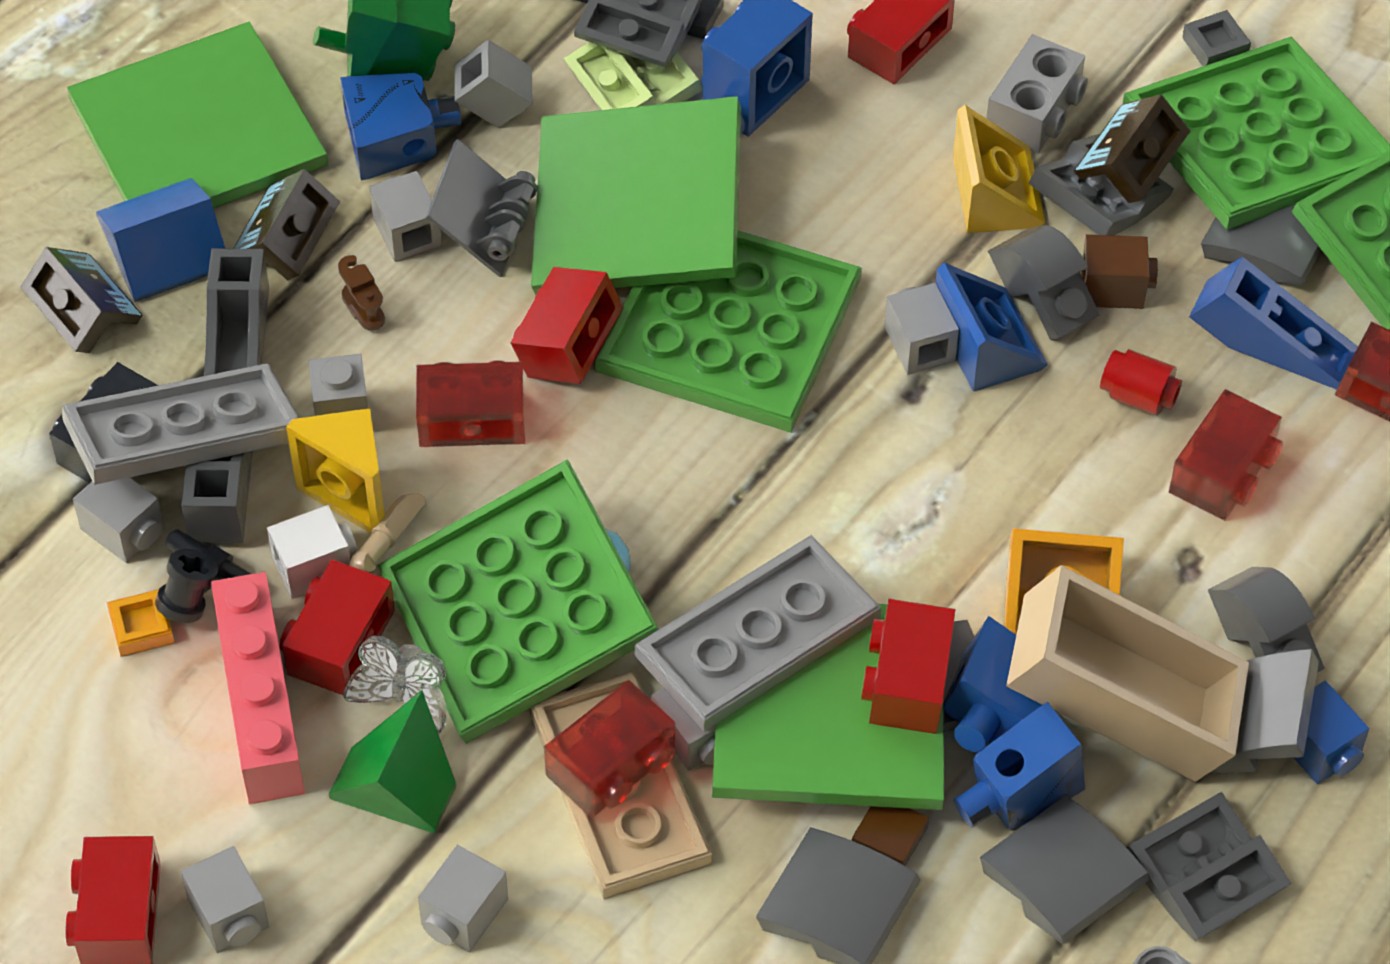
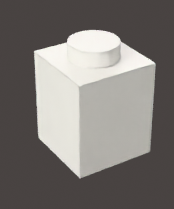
(307, 545)

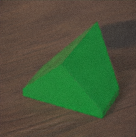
(399, 770)

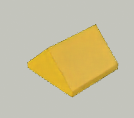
(994, 176)
(339, 464)

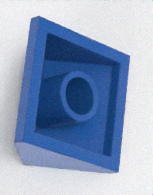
(162, 237)
(992, 334)

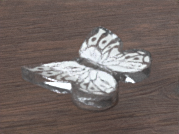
(398, 674)

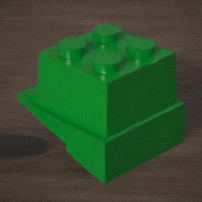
(392, 36)

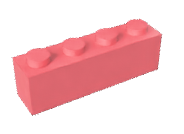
(257, 688)

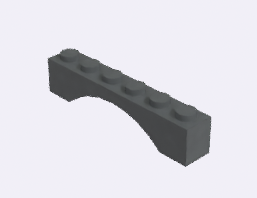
(235, 333)

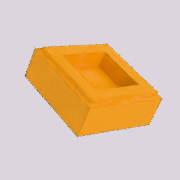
(139, 623)

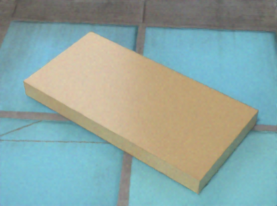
(648, 833)

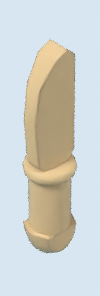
(387, 531)

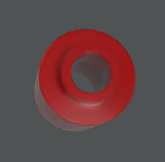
(1141, 381)

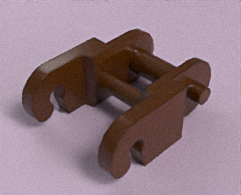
(361, 293)

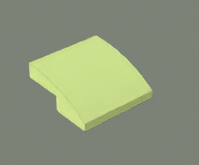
(626, 81)

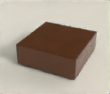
(892, 831)

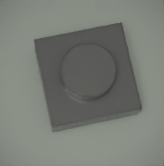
(1215, 38)

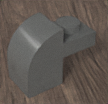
(1048, 270)
(1266, 611)

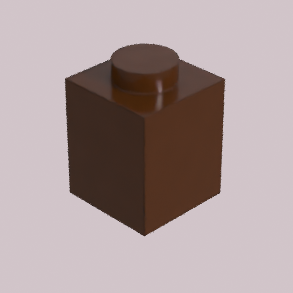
(1118, 270)

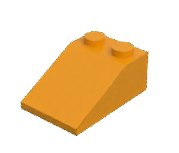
(1039, 553)

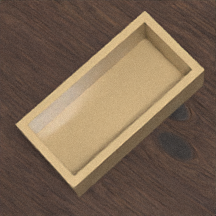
(1128, 674)

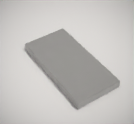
(179, 423)
(757, 632)

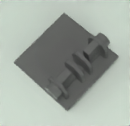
(481, 206)

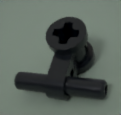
(190, 576)

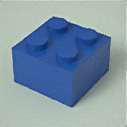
(758, 57)

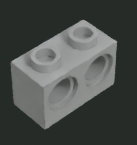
(1038, 91)

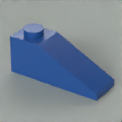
(1270, 324)

